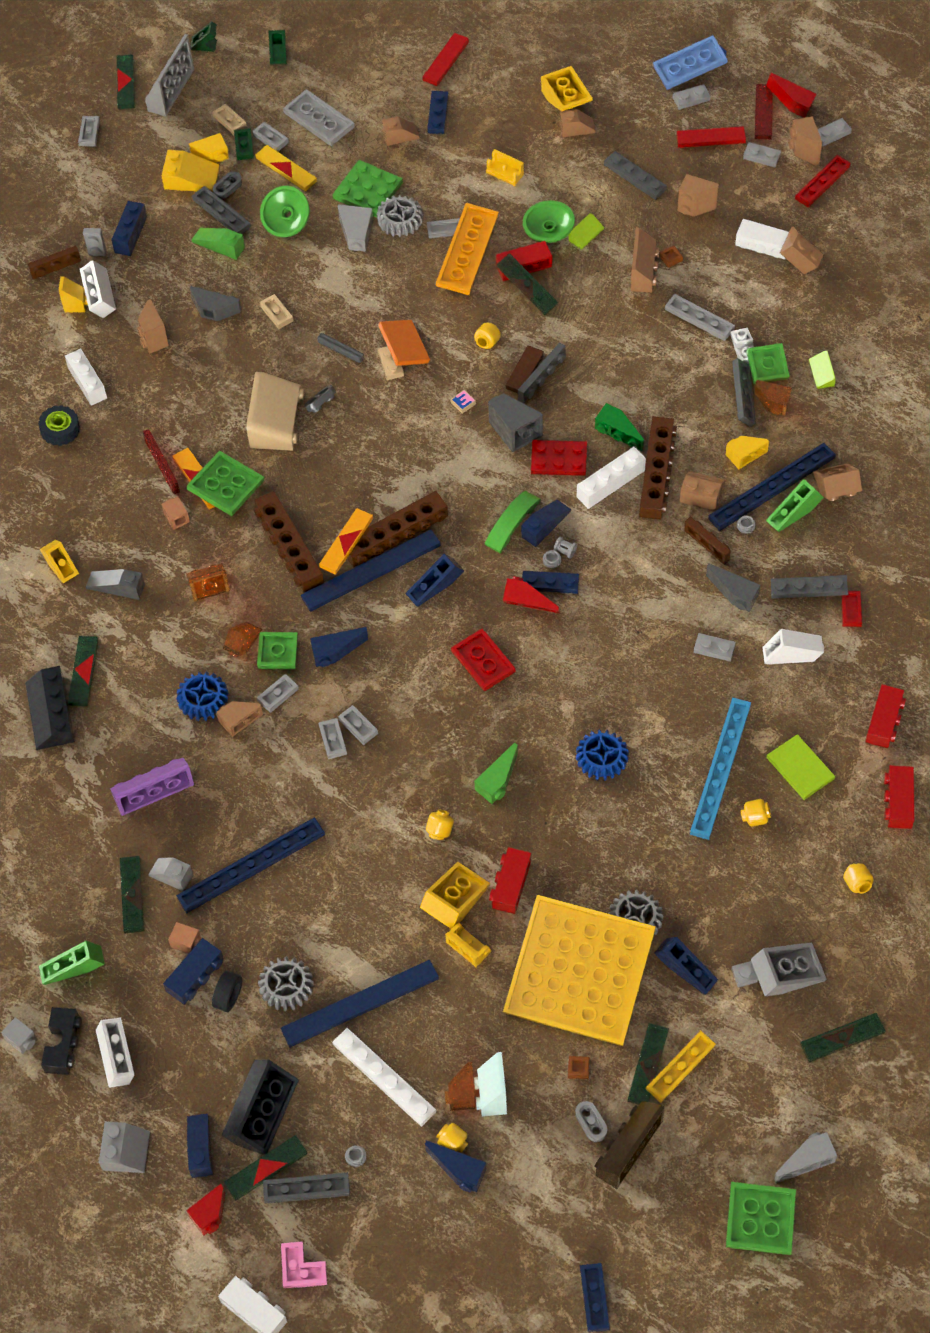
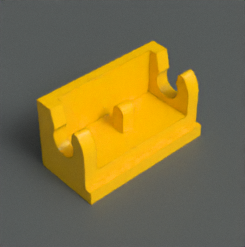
(505, 168)
(467, 945)

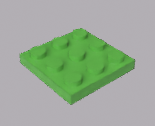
(367, 187)
(225, 483)
(761, 1218)

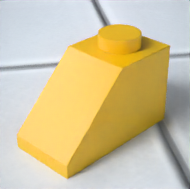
(210, 148)
(72, 296)
(745, 450)
(59, 561)

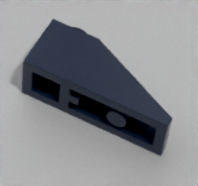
(543, 522)
(435, 580)
(333, 647)
(685, 964)
(199, 1146)
(462, 1169)

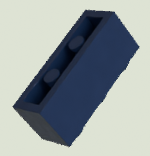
(129, 228)
(193, 971)

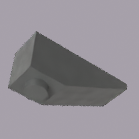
(117, 582)
(735, 588)

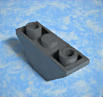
(213, 304)

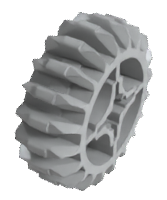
(399, 216)
(646, 906)
(278, 996)

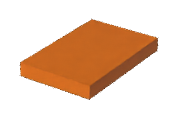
(404, 342)

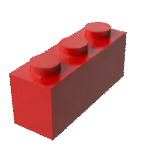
(531, 257)
(886, 716)
(899, 797)
(510, 880)

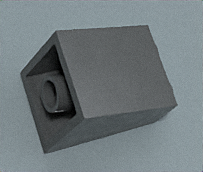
(514, 421)

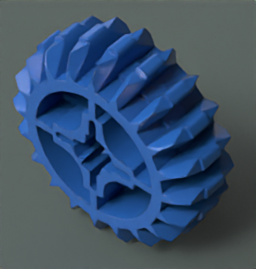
(194, 690)
(587, 759)

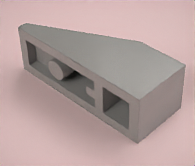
(811, 1155)

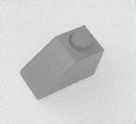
(172, 872)

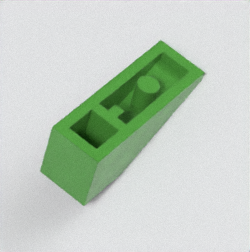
(221, 241)
(795, 506)
(494, 780)
(72, 963)

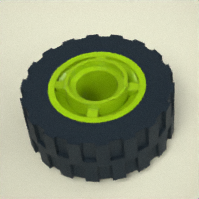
(59, 425)

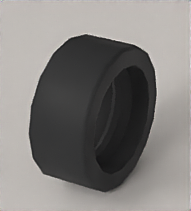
(227, 991)

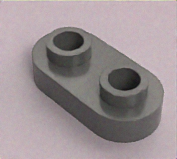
(225, 186)
(321, 397)

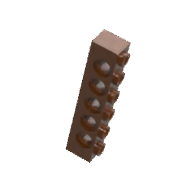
(660, 428)
(269, 505)
(405, 530)

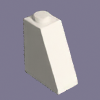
(792, 647)

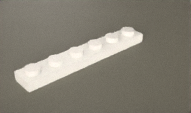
(384, 1077)

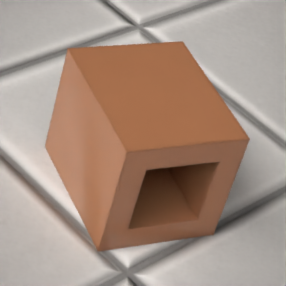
(175, 512)
(184, 938)

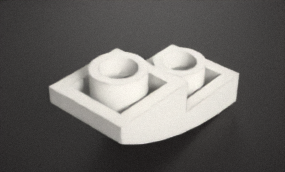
(742, 340)

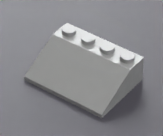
(171, 79)

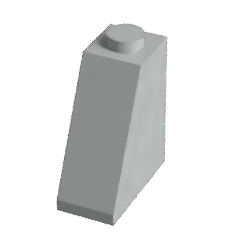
(356, 225)

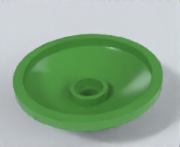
(278, 204)
(548, 221)

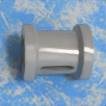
(571, 547)

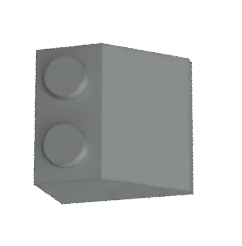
(124, 1148)

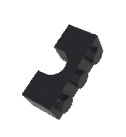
(60, 1058)

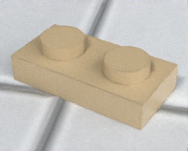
(229, 118)
(276, 311)
(390, 369)

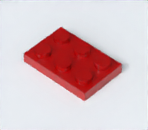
(559, 457)
(483, 659)

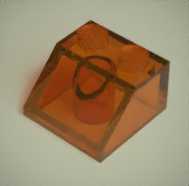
(208, 582)

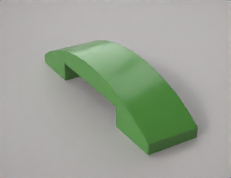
(510, 520)

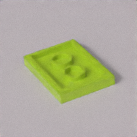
(800, 767)

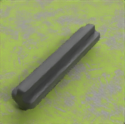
(340, 347)

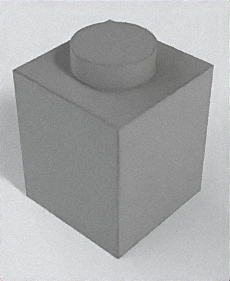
(19, 1035)

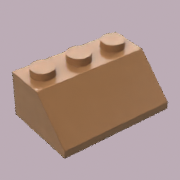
(644, 262)

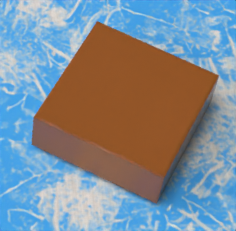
(671, 256)
(578, 1067)

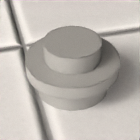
(746, 524)
(551, 559)
(355, 1156)

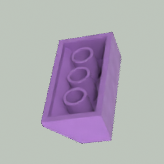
(152, 786)

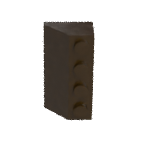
(630, 1143)

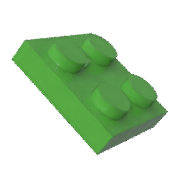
(768, 363)
(277, 650)

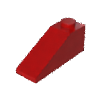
(791, 95)
(522, 594)

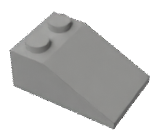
(787, 968)

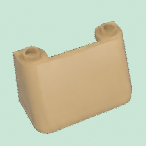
(273, 412)

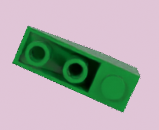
(617, 425)

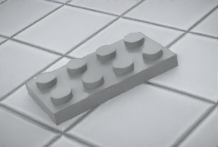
(318, 117)

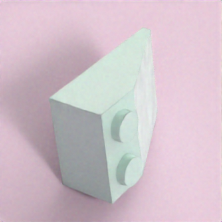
(491, 1087)

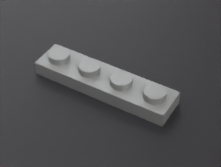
(699, 317)

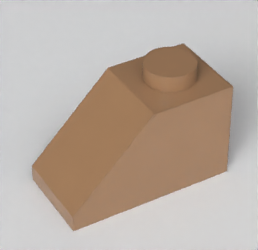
(575, 123)
(398, 130)
(238, 715)

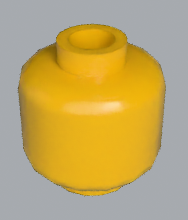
(487, 335)
(756, 812)
(439, 824)
(858, 878)
(452, 1137)

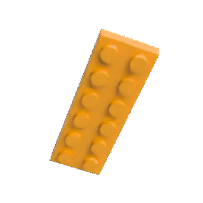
(467, 249)

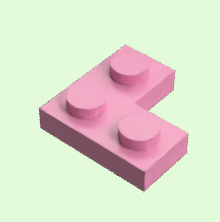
(298, 1273)

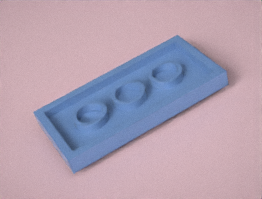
(690, 62)

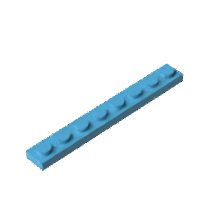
(720, 768)

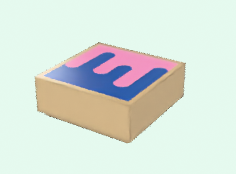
(463, 401)

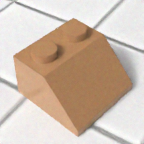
(805, 140)
(697, 196)
(801, 251)
(151, 329)
(838, 481)
(701, 490)

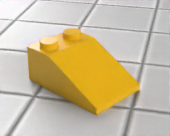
(564, 89)
(188, 172)
(454, 895)

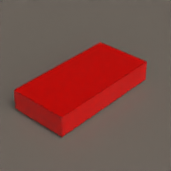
(851, 609)

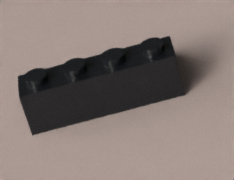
(49, 708)
(260, 1106)

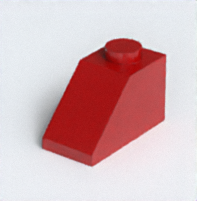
(208, 1211)

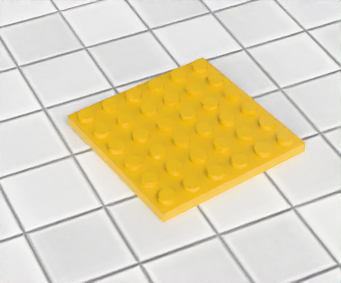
(579, 970)

